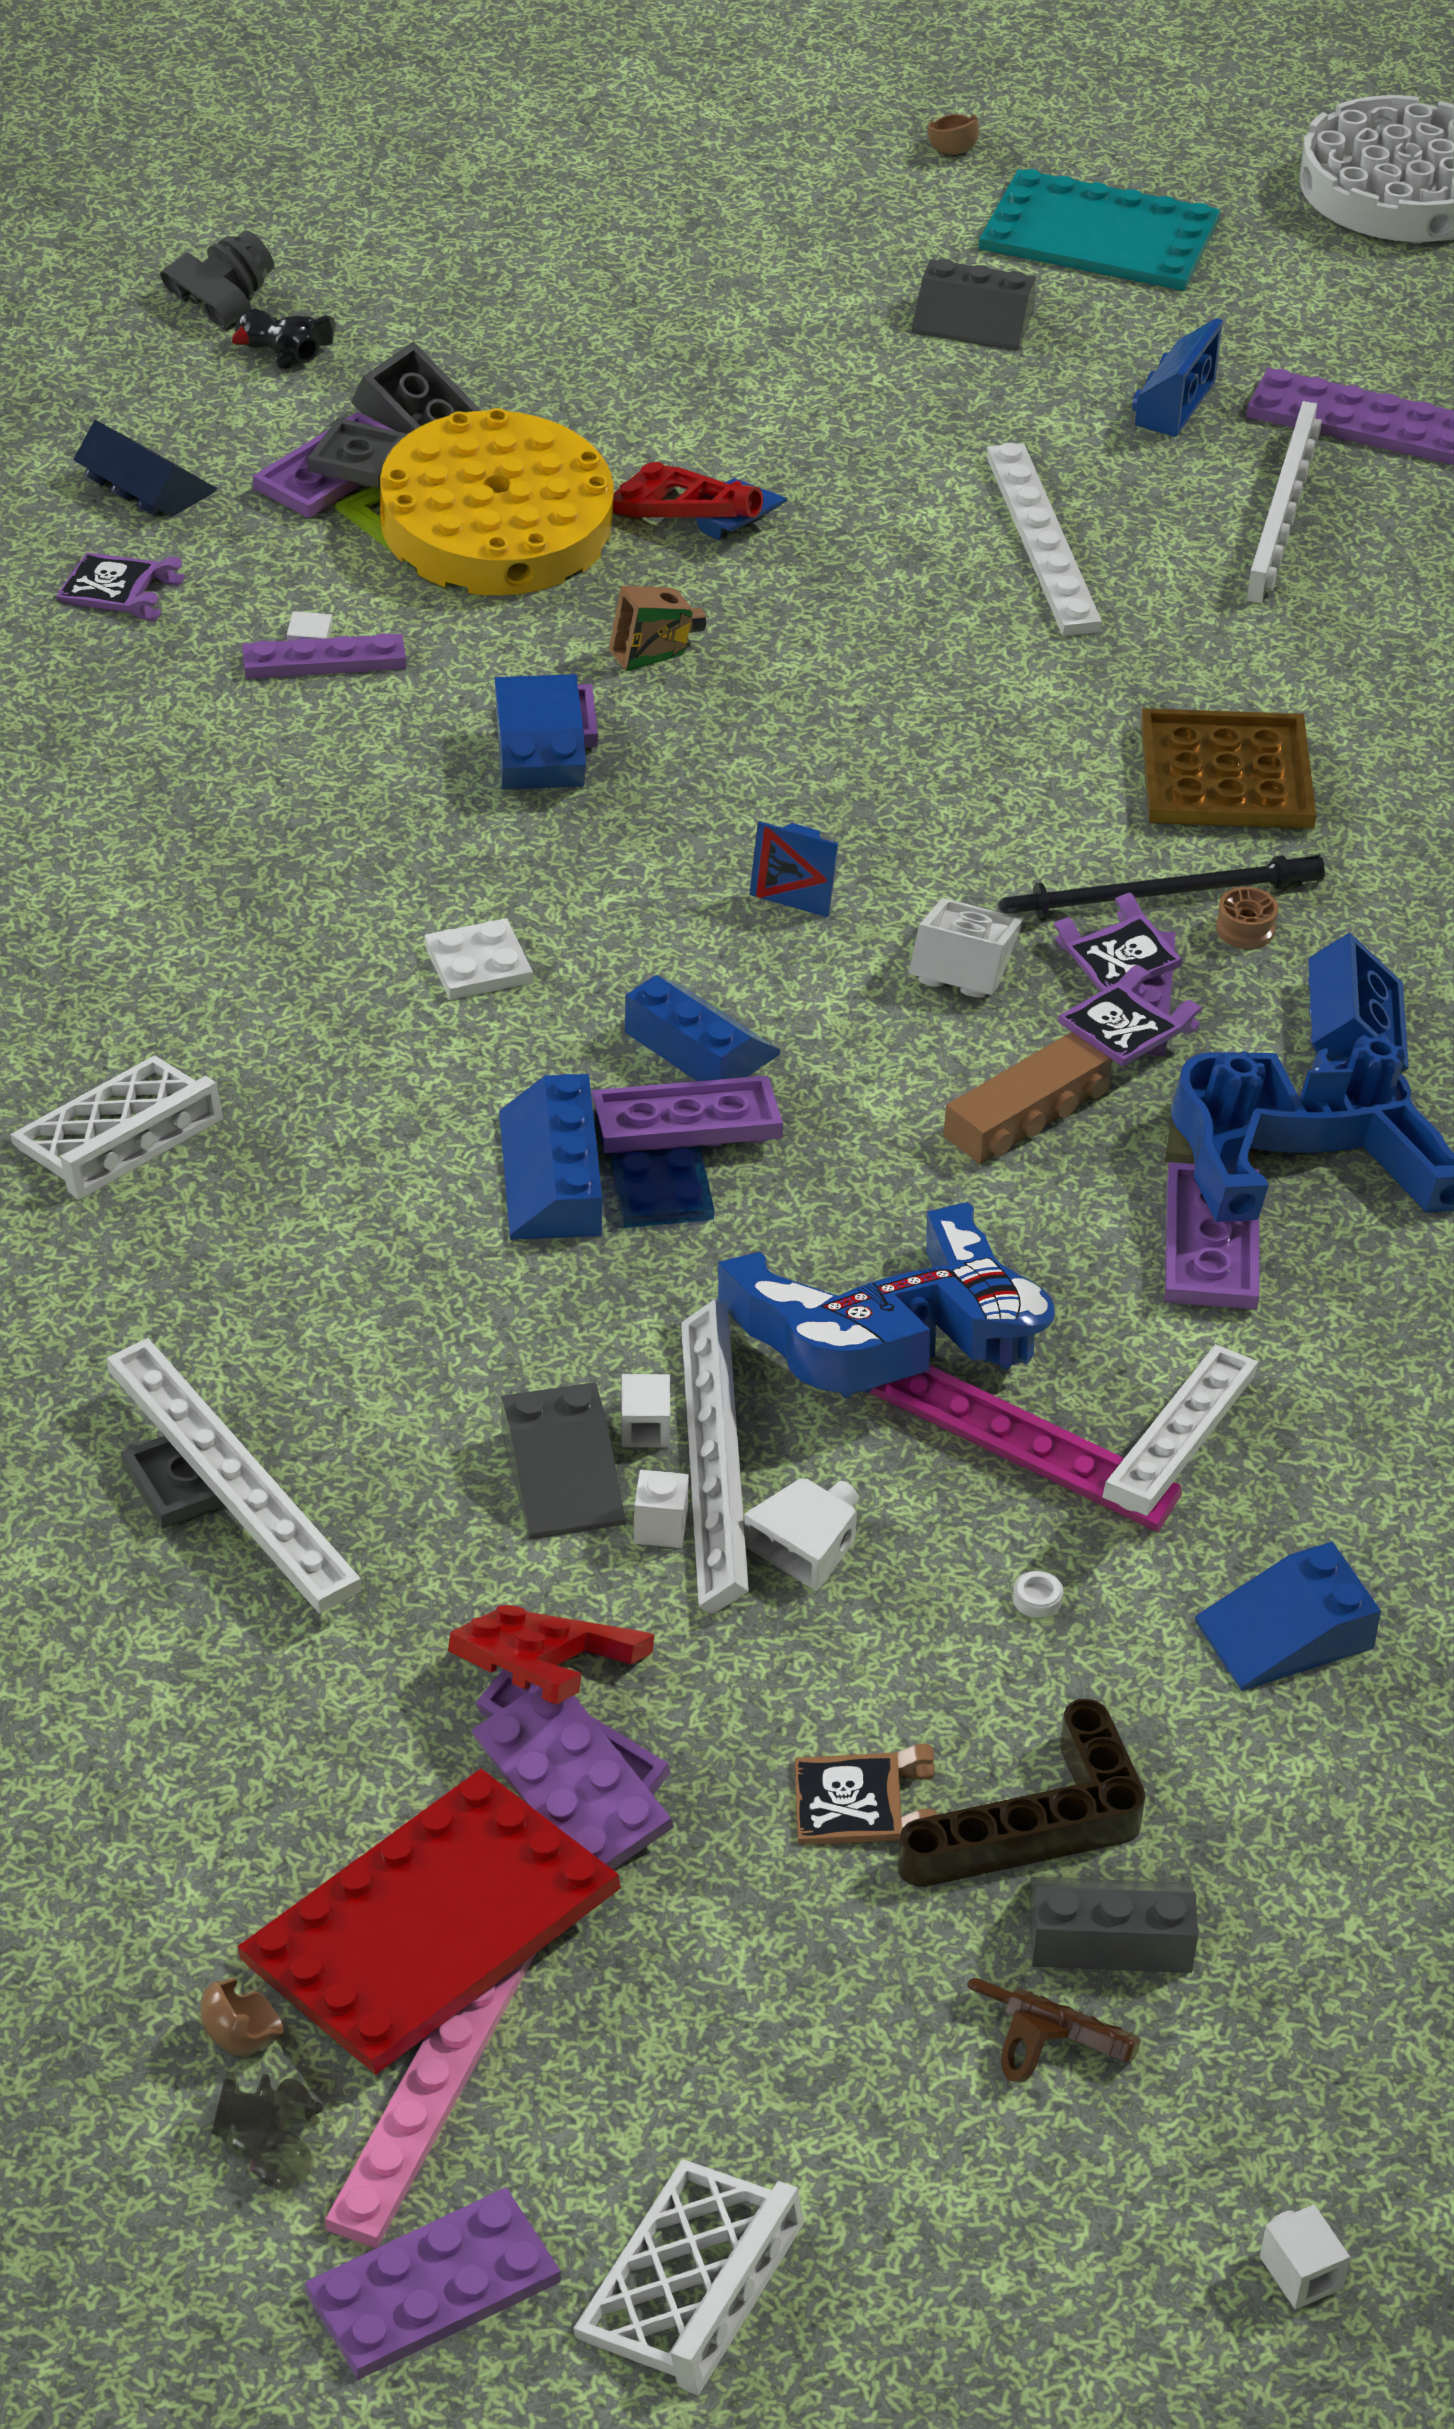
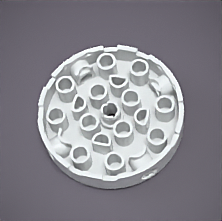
(1383, 168)

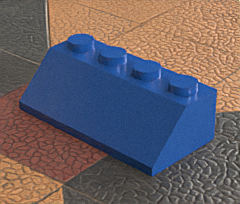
(552, 1160)

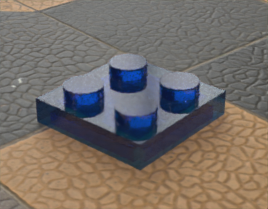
(662, 1187)

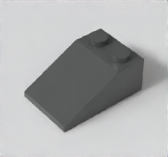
(409, 392)
(561, 1460)

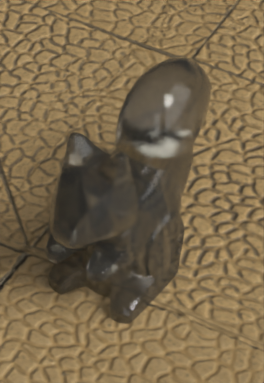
(255, 2125)

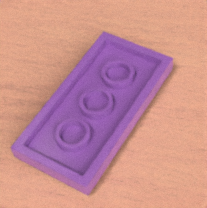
(300, 489)
(687, 1114)
(1206, 1258)
(573, 1775)
(432, 2283)

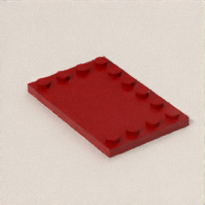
(428, 1920)

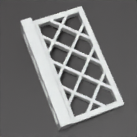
(126, 1141)
(727, 2300)

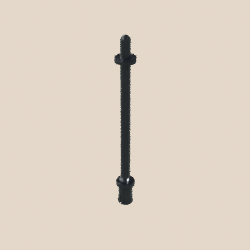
(1279, 873)

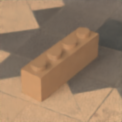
(1027, 1097)

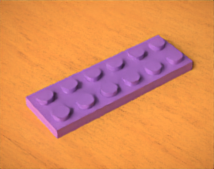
(1357, 414)

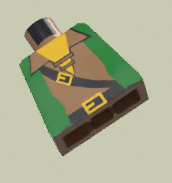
(652, 625)

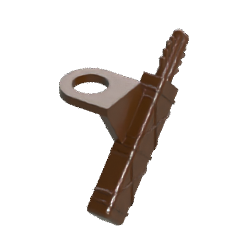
(1041, 2019)

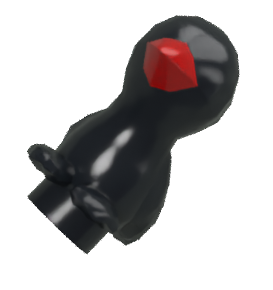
(289, 337)

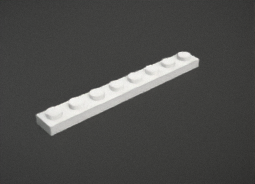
(1284, 503)
(1044, 540)
(714, 1458)
(234, 1476)

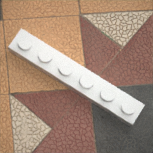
(1180, 1430)

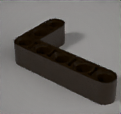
(1038, 1827)

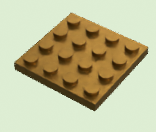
(1227, 768)

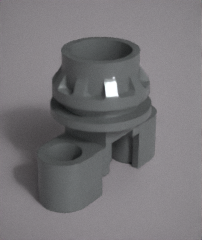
(223, 281)

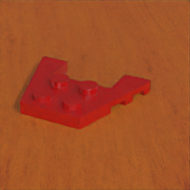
(536, 1643)

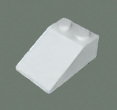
(964, 947)

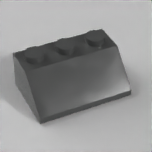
(974, 304)
(1113, 1924)

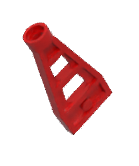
(644, 491)

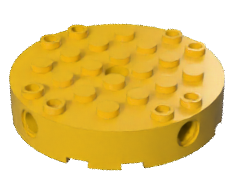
(496, 502)

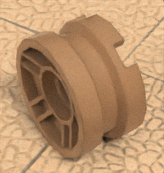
(1247, 917)

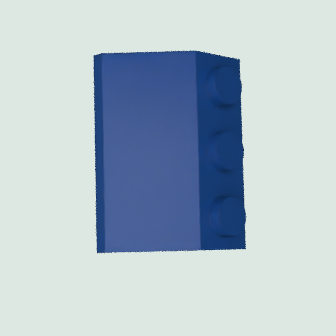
(1179, 381)
(1353, 998)
(693, 1032)

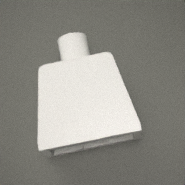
(804, 1529)

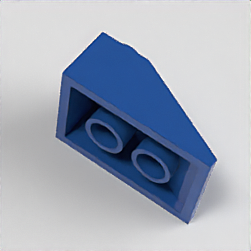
(540, 732)
(1292, 1618)

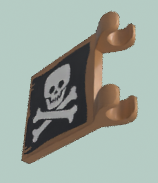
(857, 1795)

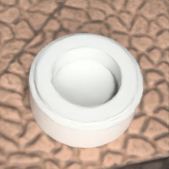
(1037, 1594)

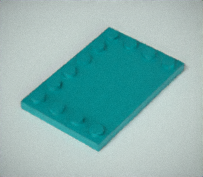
(1100, 229)

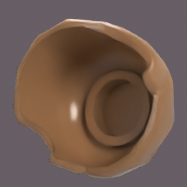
(953, 133)
(239, 2022)

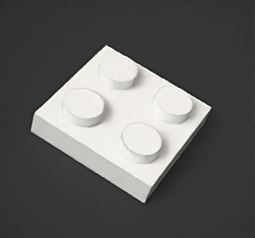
(478, 959)

